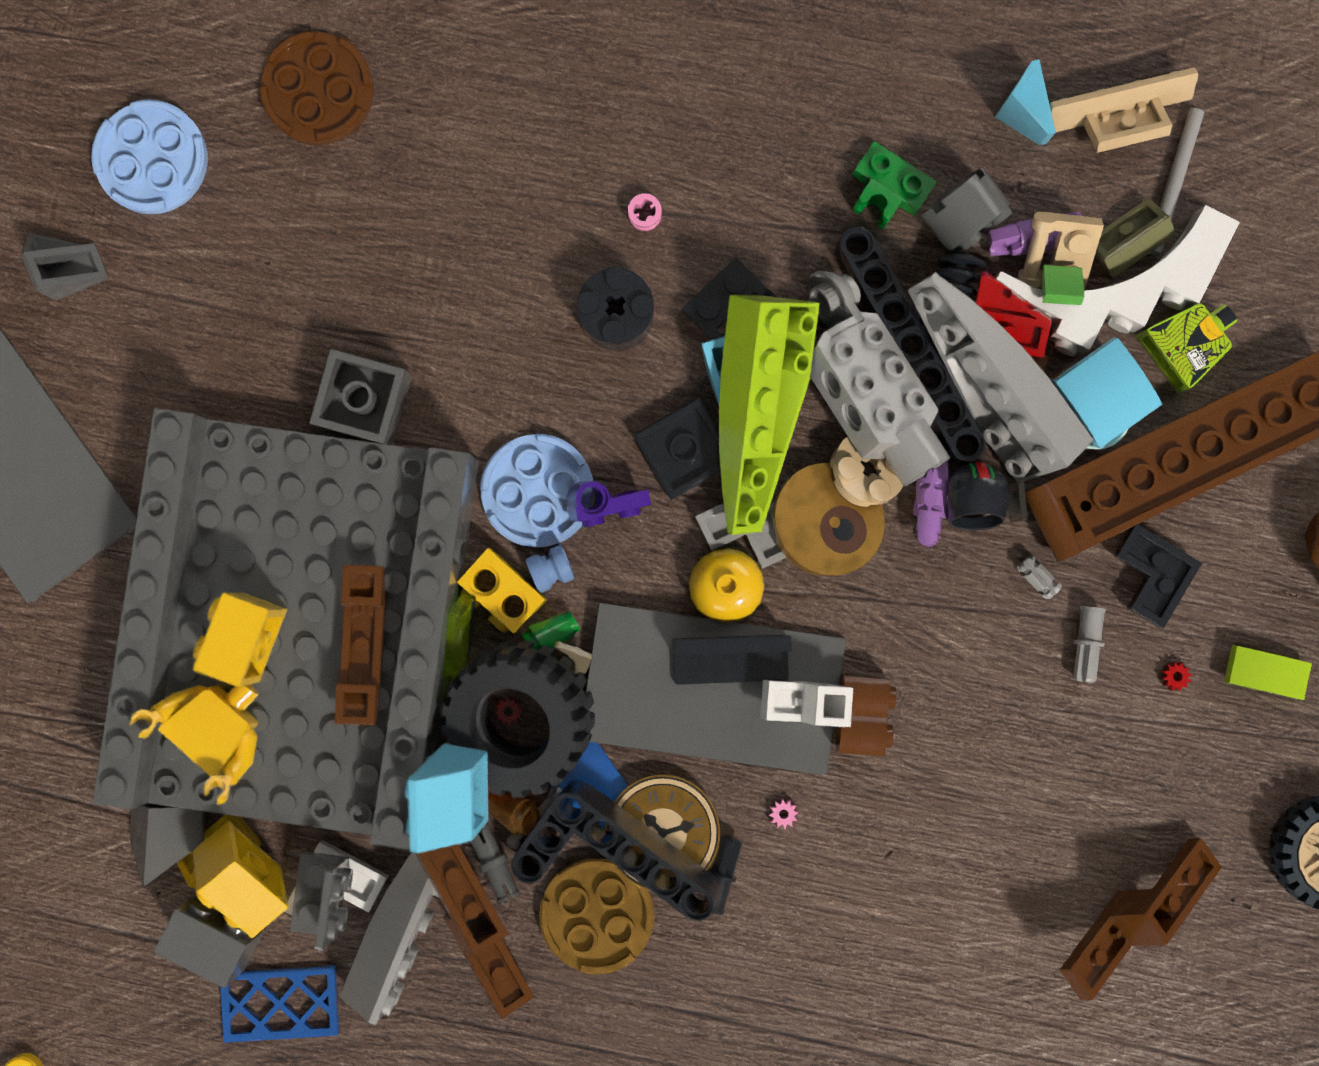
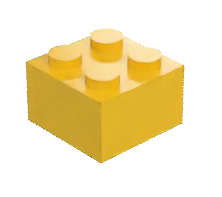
(238, 638)
(239, 880)

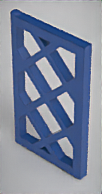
(301, 1028)

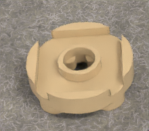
(855, 485)

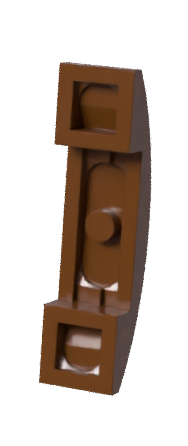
(361, 645)

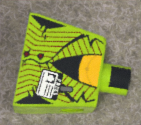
(1188, 343)

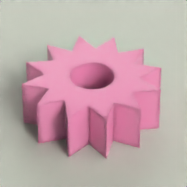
(783, 806)

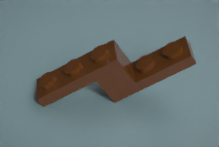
(1140, 918)
(476, 928)

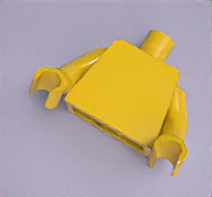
(210, 730)

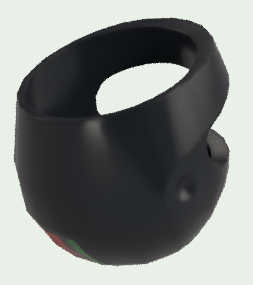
(977, 490)

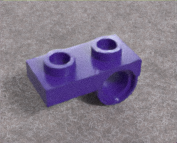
(625, 503)

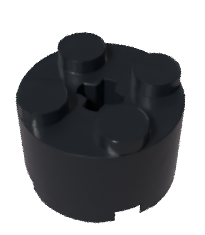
(615, 287)

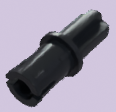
(724, 868)

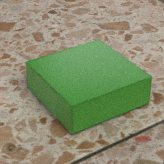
(1062, 285)

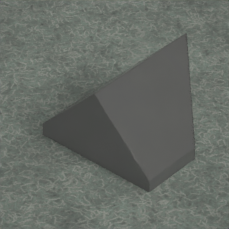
(61, 266)
(163, 837)

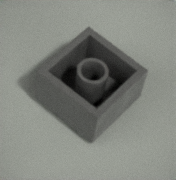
(361, 398)
(206, 943)

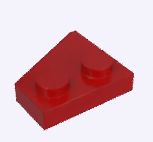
(1015, 314)

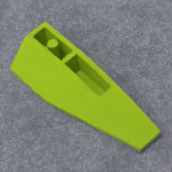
(760, 399)

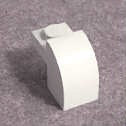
(807, 703)

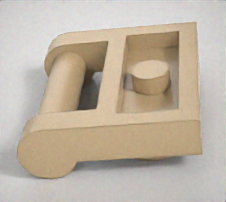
(1073, 247)

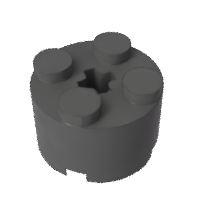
(966, 210)

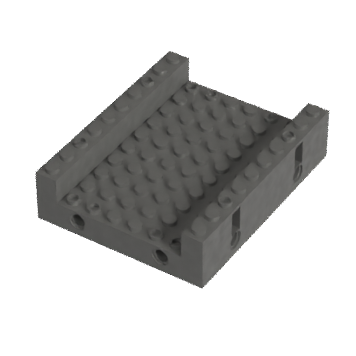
(278, 522)

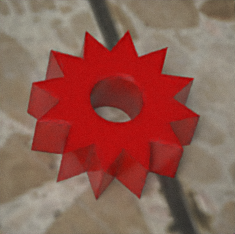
(1183, 676)
(516, 711)

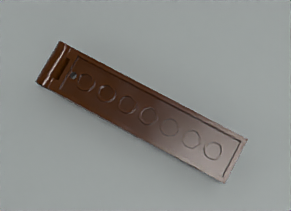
(1179, 459)

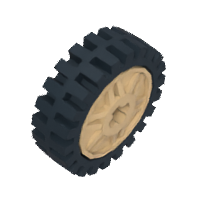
(1298, 851)

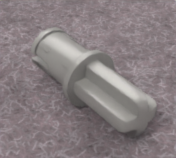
(1088, 644)

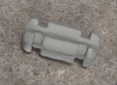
(1039, 577)

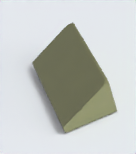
(1133, 237)

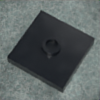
(682, 448)

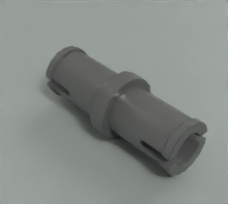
(494, 865)

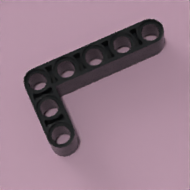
(616, 847)

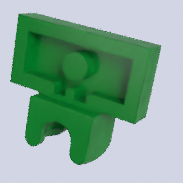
(890, 184)

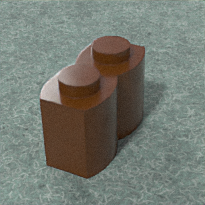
(869, 716)

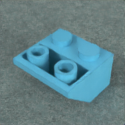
(447, 798)

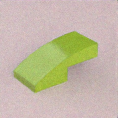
(1267, 672)

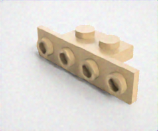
(1125, 112)

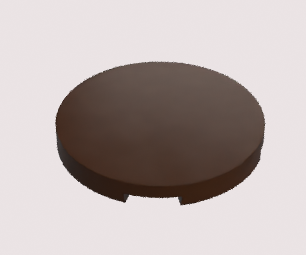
(316, 87)

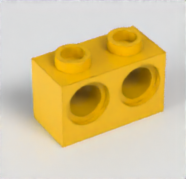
(507, 584)

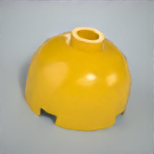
(726, 585)

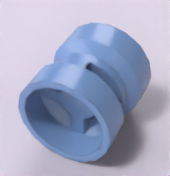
(550, 568)

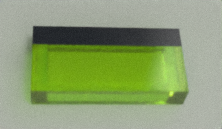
(459, 635)

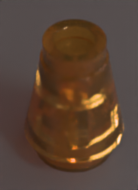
(515, 814)

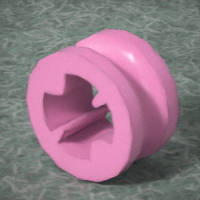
(637, 203)

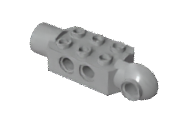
(871, 383)

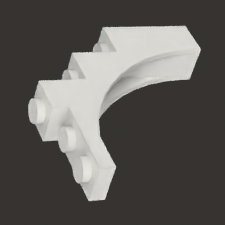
(1177, 278)

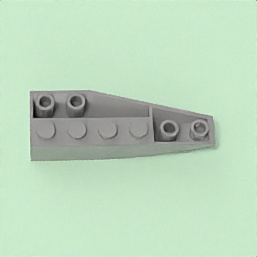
(1000, 384)
(389, 943)

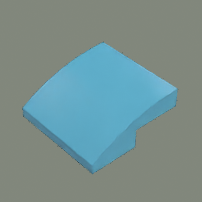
(1107, 392)

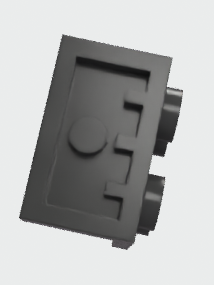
(320, 896)

